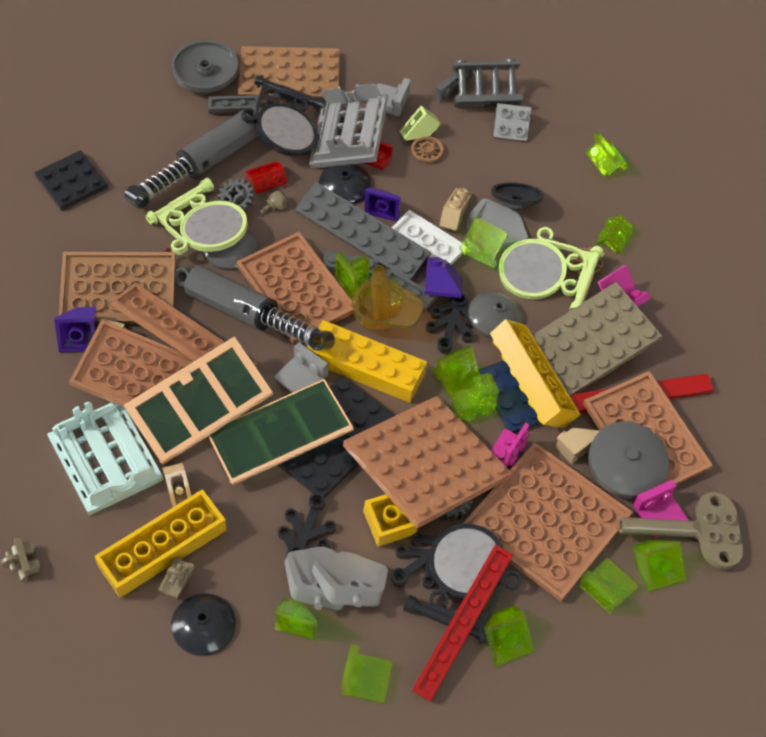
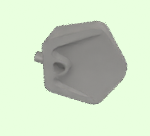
(502, 218)
(350, 579)
(301, 580)

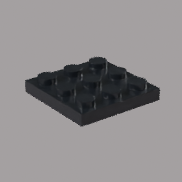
(71, 180)

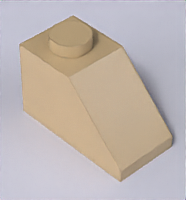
(575, 443)
(177, 483)

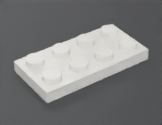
(429, 237)

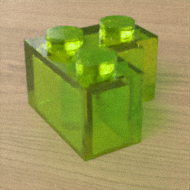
(476, 400)

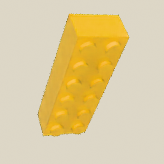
(372, 363)
(534, 374)
(157, 543)

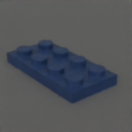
(512, 402)

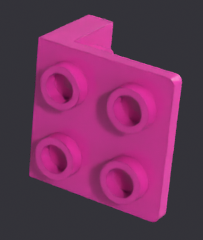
(625, 281)
(510, 445)
(659, 504)

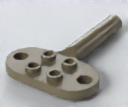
(714, 528)

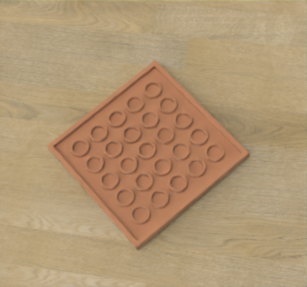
(427, 461)
(550, 520)

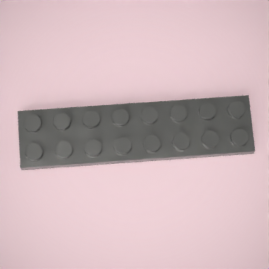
(362, 231)

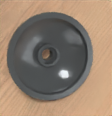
(227, 258)
(491, 309)

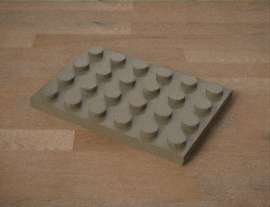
(596, 338)

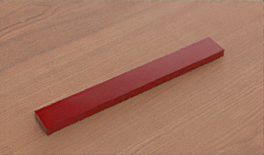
(672, 388)
(462, 623)

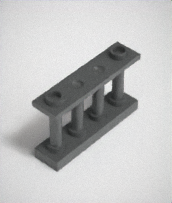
(479, 97)

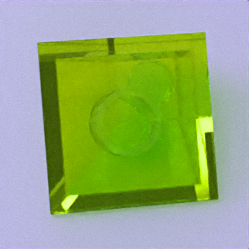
(659, 563)
(295, 619)
(508, 635)

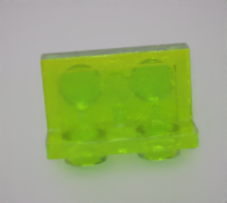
(615, 233)

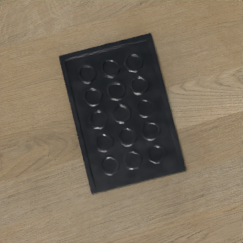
(330, 463)

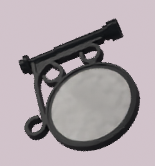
(282, 125)
(454, 565)

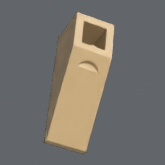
(455, 209)

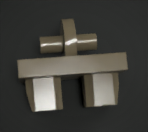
(17, 559)
(176, 578)

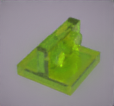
(605, 155)
(351, 273)
(456, 370)

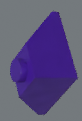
(382, 204)
(442, 279)
(76, 329)

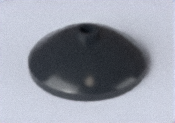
(346, 181)
(517, 195)
(204, 636)

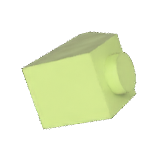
(420, 125)

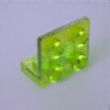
(483, 241)
(608, 585)
(365, 676)

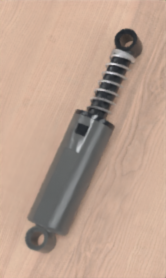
(197, 157)
(247, 305)

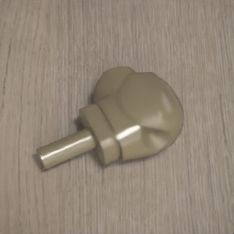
(275, 200)

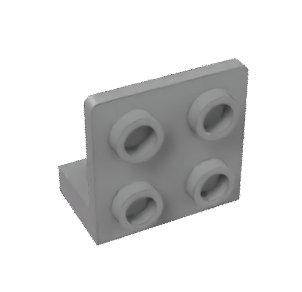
(396, 96)
(512, 122)
(302, 370)

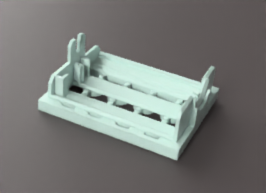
(118, 488)

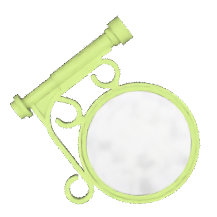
(205, 227)
(538, 268)

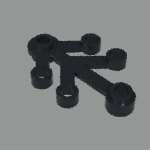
(452, 320)
(306, 532)
(423, 559)

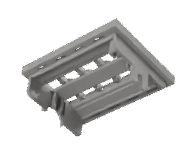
(328, 153)

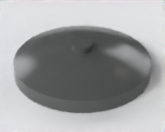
(204, 66)
(628, 459)

